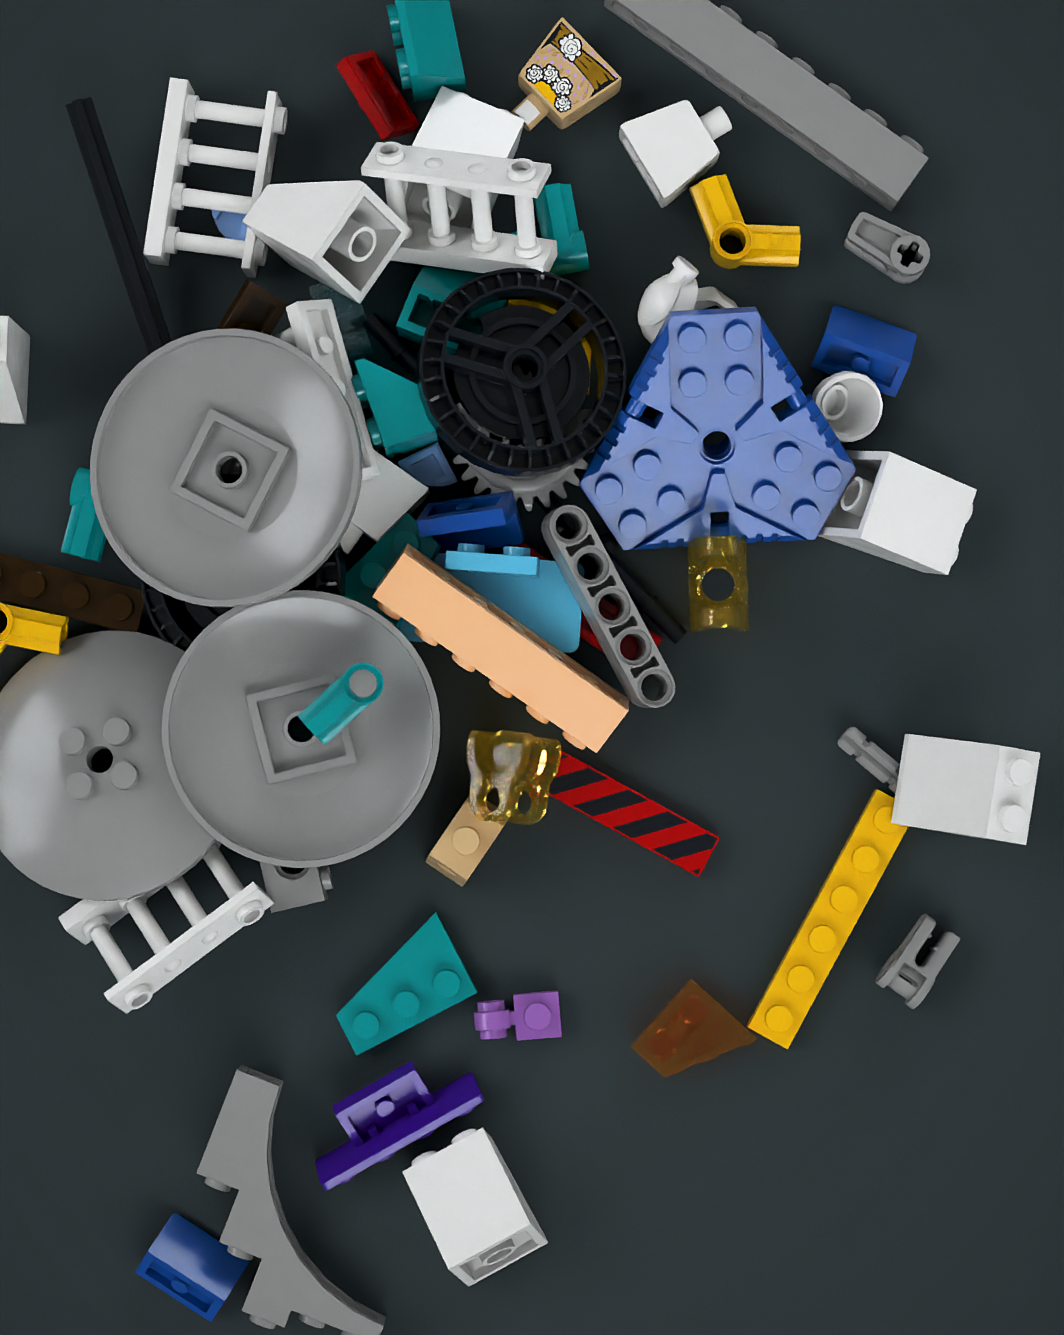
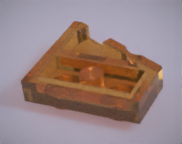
(689, 1032)

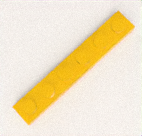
(828, 922)

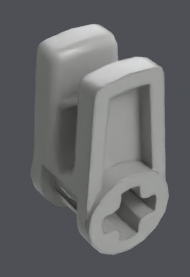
(884, 247)
(904, 963)

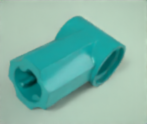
(559, 222)
(83, 533)
(339, 704)

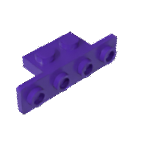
(390, 1117)

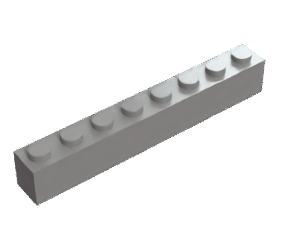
(781, 92)

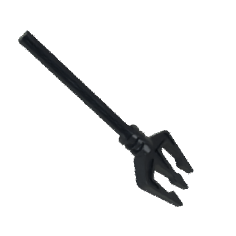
(118, 223)

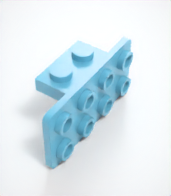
(520, 586)

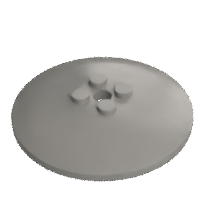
(164, 453)
(232, 741)
(81, 828)

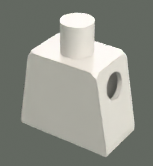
(674, 147)
(383, 503)

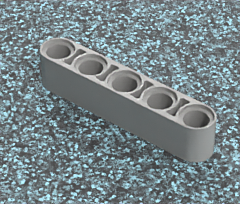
(627, 619)

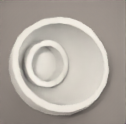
(849, 404)

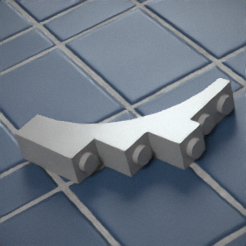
(257, 1226)

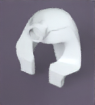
(676, 293)

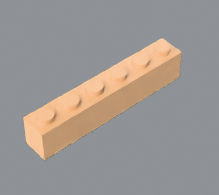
(501, 649)

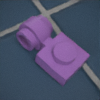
(534, 1016)

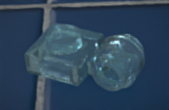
(347, 312)

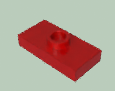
(377, 95)

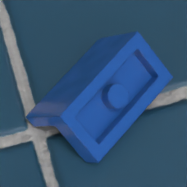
(865, 347)
(473, 520)
(191, 1267)

